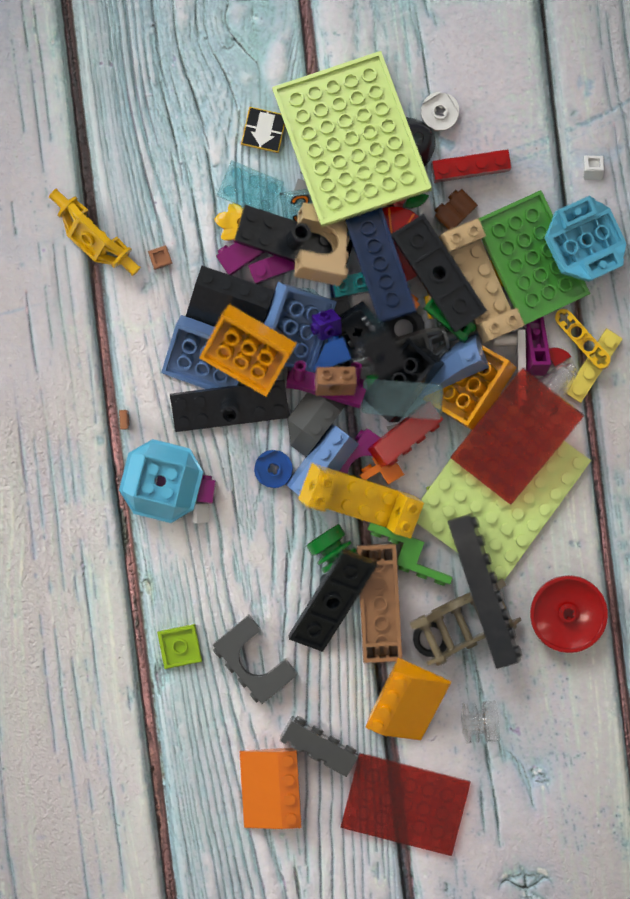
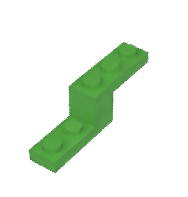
(409, 555)

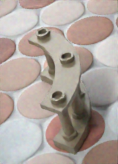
(453, 606)

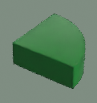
(416, 201)

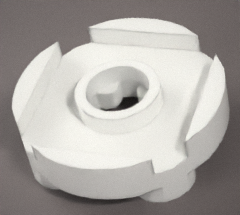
(435, 121)

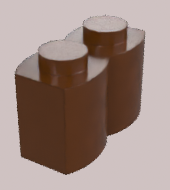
(455, 210)

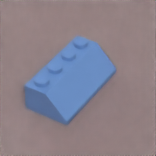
(330, 451)

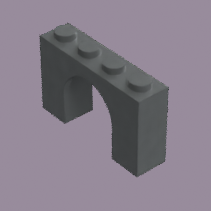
(263, 685)

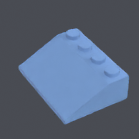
(291, 317)
(184, 353)

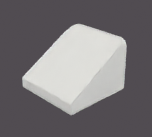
(593, 167)
(201, 513)

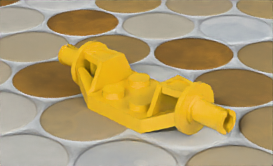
(89, 236)

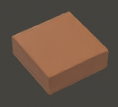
(160, 257)
(124, 419)

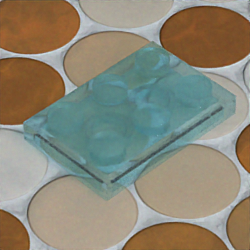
(250, 187)

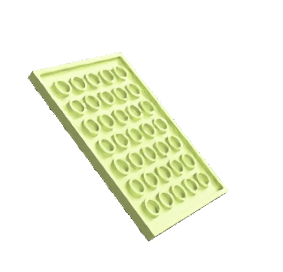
(351, 139)
(505, 527)

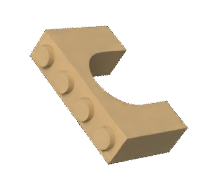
(323, 267)

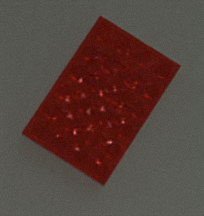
(517, 436)
(405, 804)

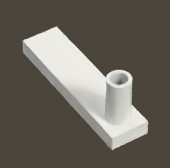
(517, 340)

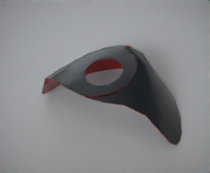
(427, 147)

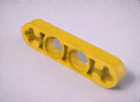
(582, 339)

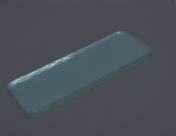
(402, 399)

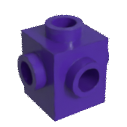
(326, 324)

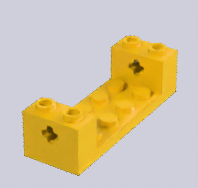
(361, 499)

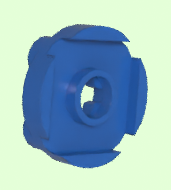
(263, 464)

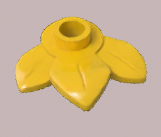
(229, 221)

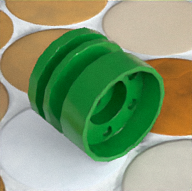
(329, 546)

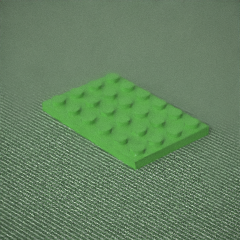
(524, 260)

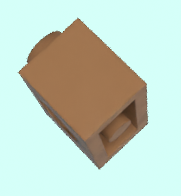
(335, 381)

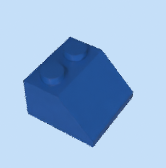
(333, 353)

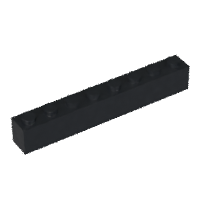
(484, 590)

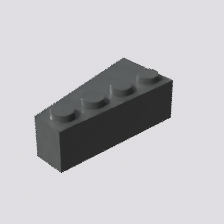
(319, 746)

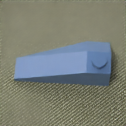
(461, 362)

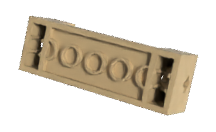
(471, 257)

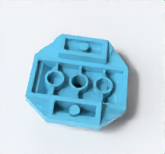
(598, 228)
(182, 481)

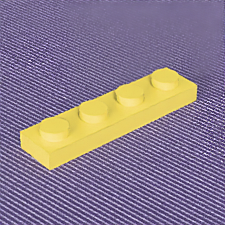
(588, 372)

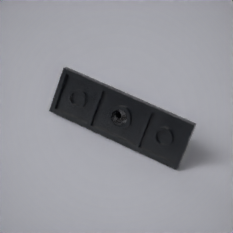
(279, 235)
(428, 256)
(208, 406)
(332, 600)

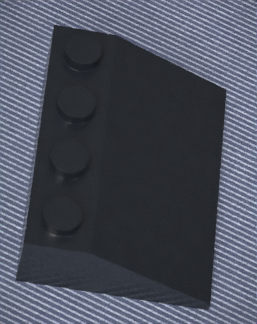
(217, 290)

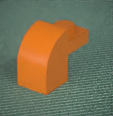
(389, 473)

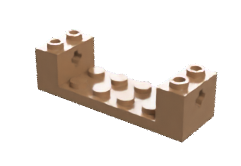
(381, 606)

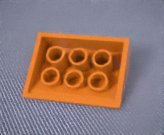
(270, 788)

